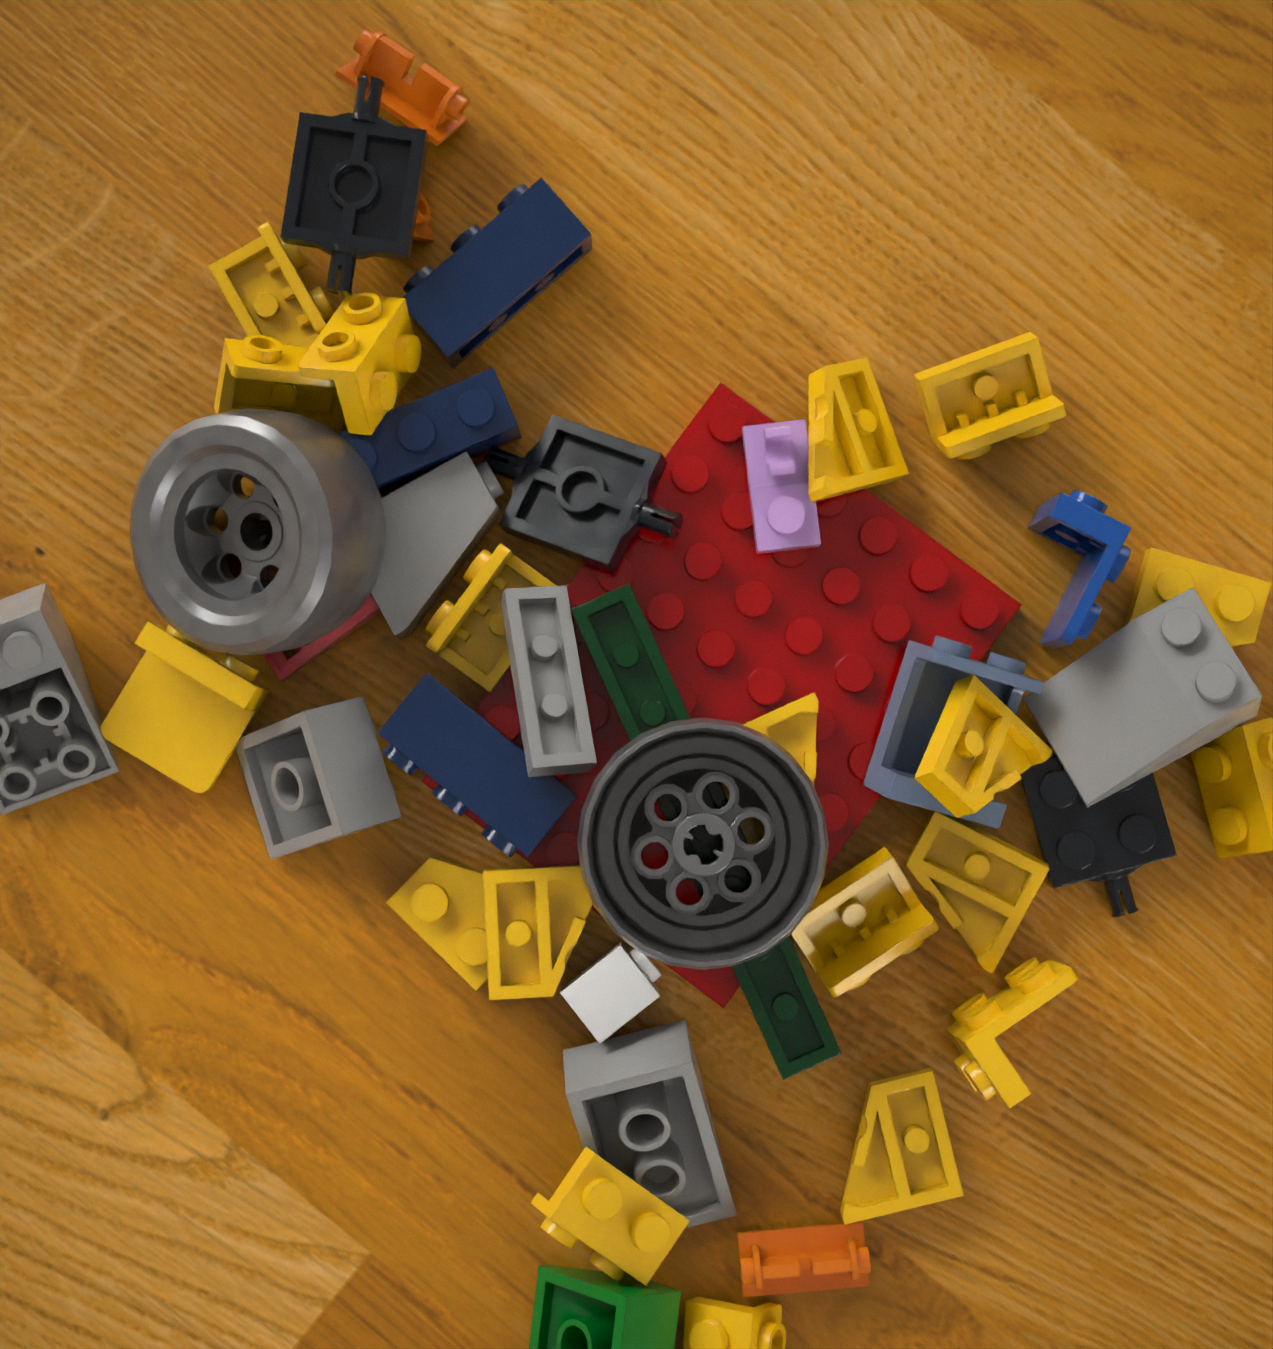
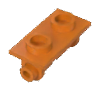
(422, 103)
(803, 1259)

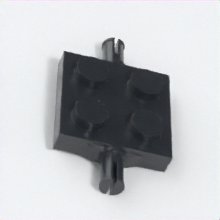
(354, 186)
(583, 493)
(1098, 840)

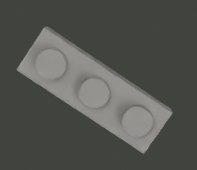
(547, 681)

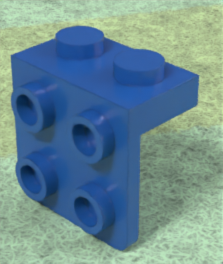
(1082, 527)

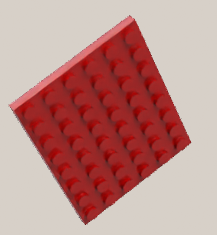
(768, 629)

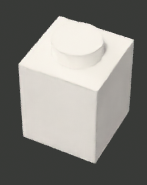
(612, 990)

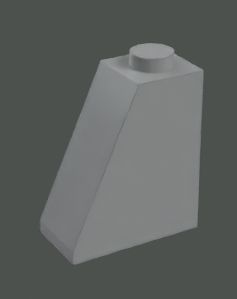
(430, 536)

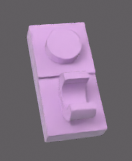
(779, 486)

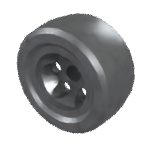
(308, 516)
(643, 901)

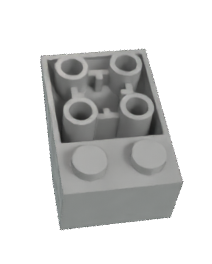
(46, 706)

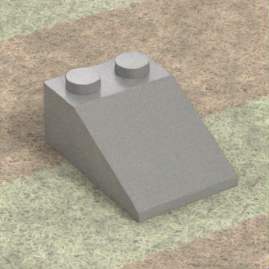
(1144, 698)
(649, 1116)

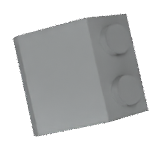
(317, 777)

